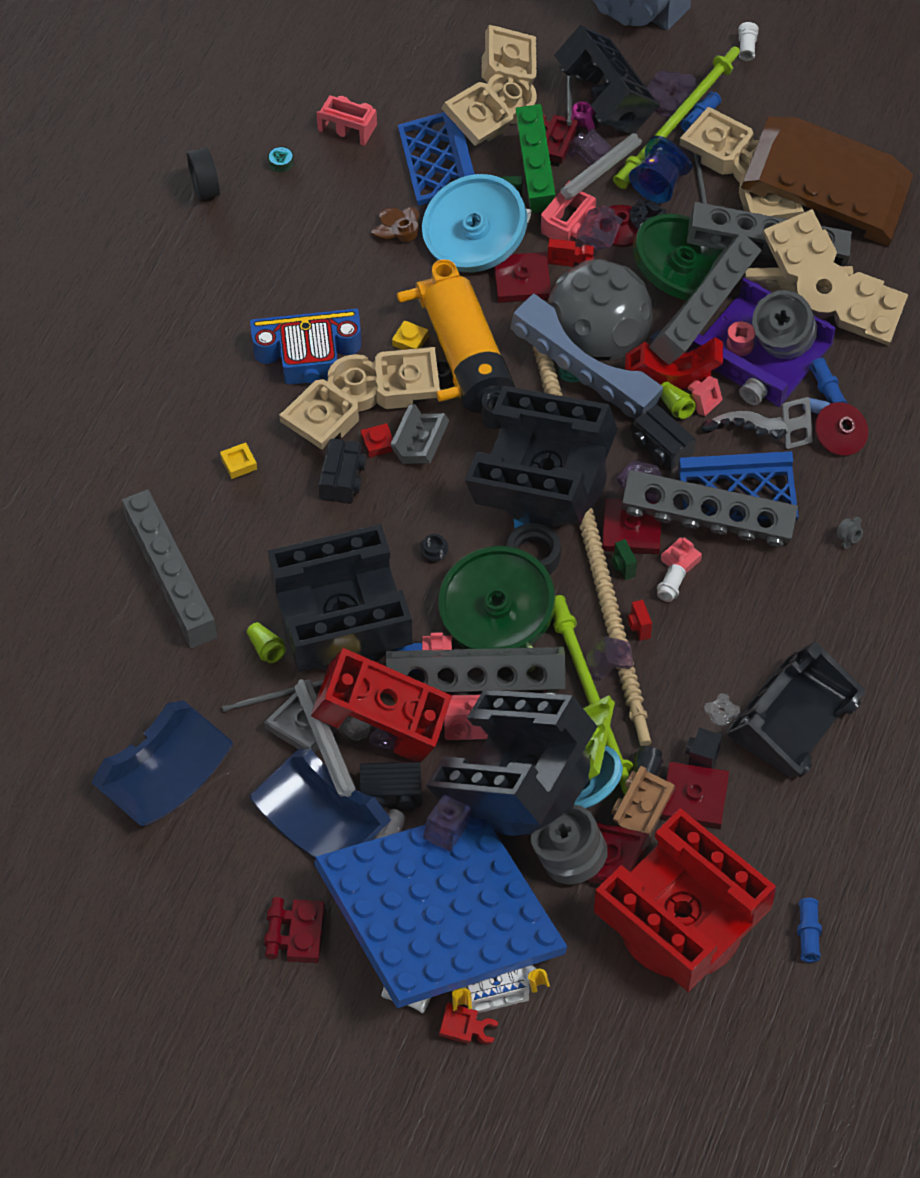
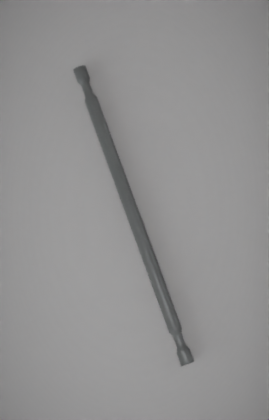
(569, 99)
(700, 178)
(266, 697)

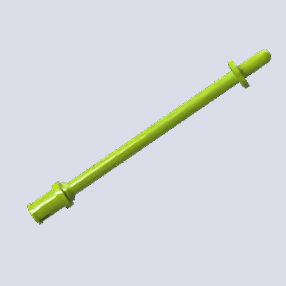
(721, 65)
(564, 624)

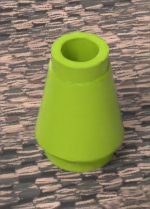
(677, 401)
(267, 644)

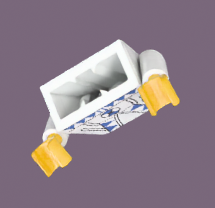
(500, 990)

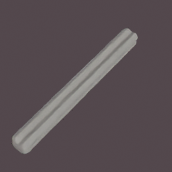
(601, 166)
(325, 741)

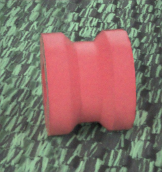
(740, 338)

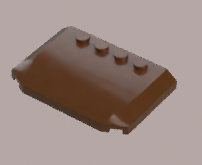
(830, 175)

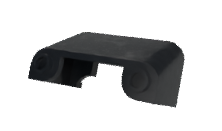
(796, 709)

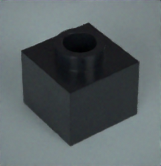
(704, 748)

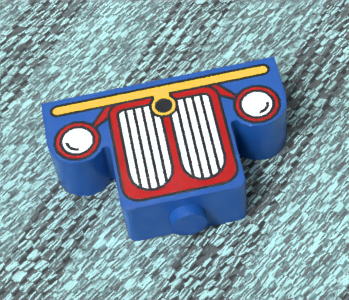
(306, 342)

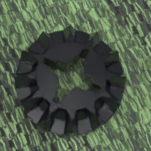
(641, 209)

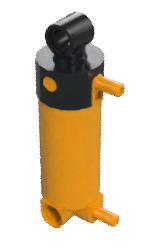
(465, 339)

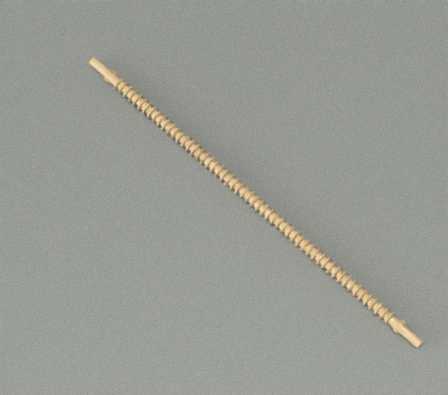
(602, 580)

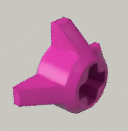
(584, 114)

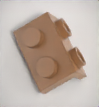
(643, 801)

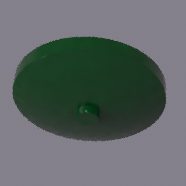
(668, 259)
(497, 599)

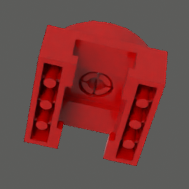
(690, 876)

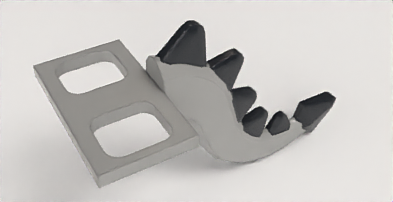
(775, 426)

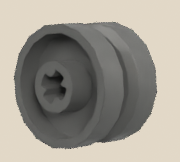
(784, 324)
(571, 847)

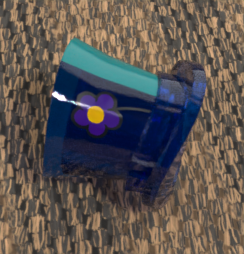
(659, 170)

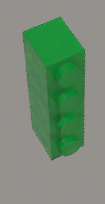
(535, 157)

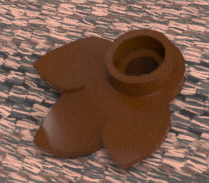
(398, 224)

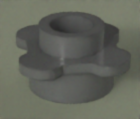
(850, 531)

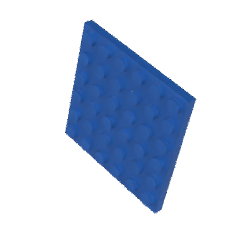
(438, 914)

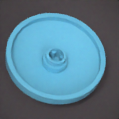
(475, 222)

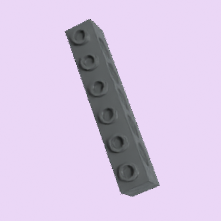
(718, 226)
(780, 514)
(490, 661)

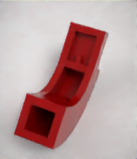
(684, 370)

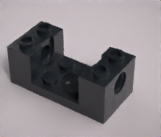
(626, 99)

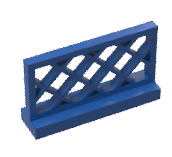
(457, 146)
(740, 467)

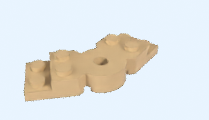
(509, 71)
(728, 149)
(856, 301)
(358, 385)

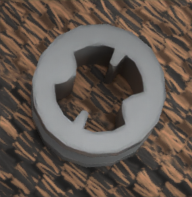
(753, 391)

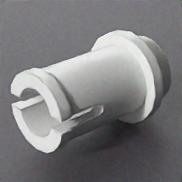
(669, 587)

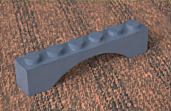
(627, 389)

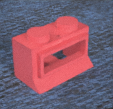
(347, 115)
(557, 229)

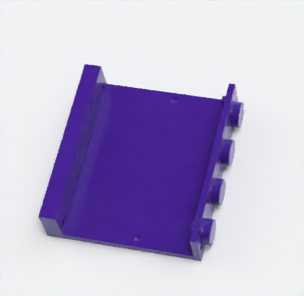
(777, 375)

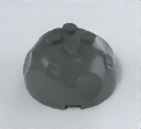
(603, 308)

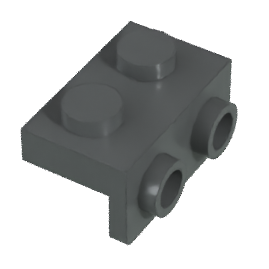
(418, 436)

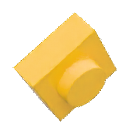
(409, 336)
(238, 460)

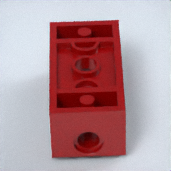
(354, 690)

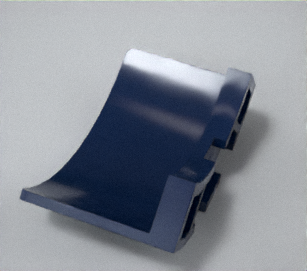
(166, 767)
(309, 811)

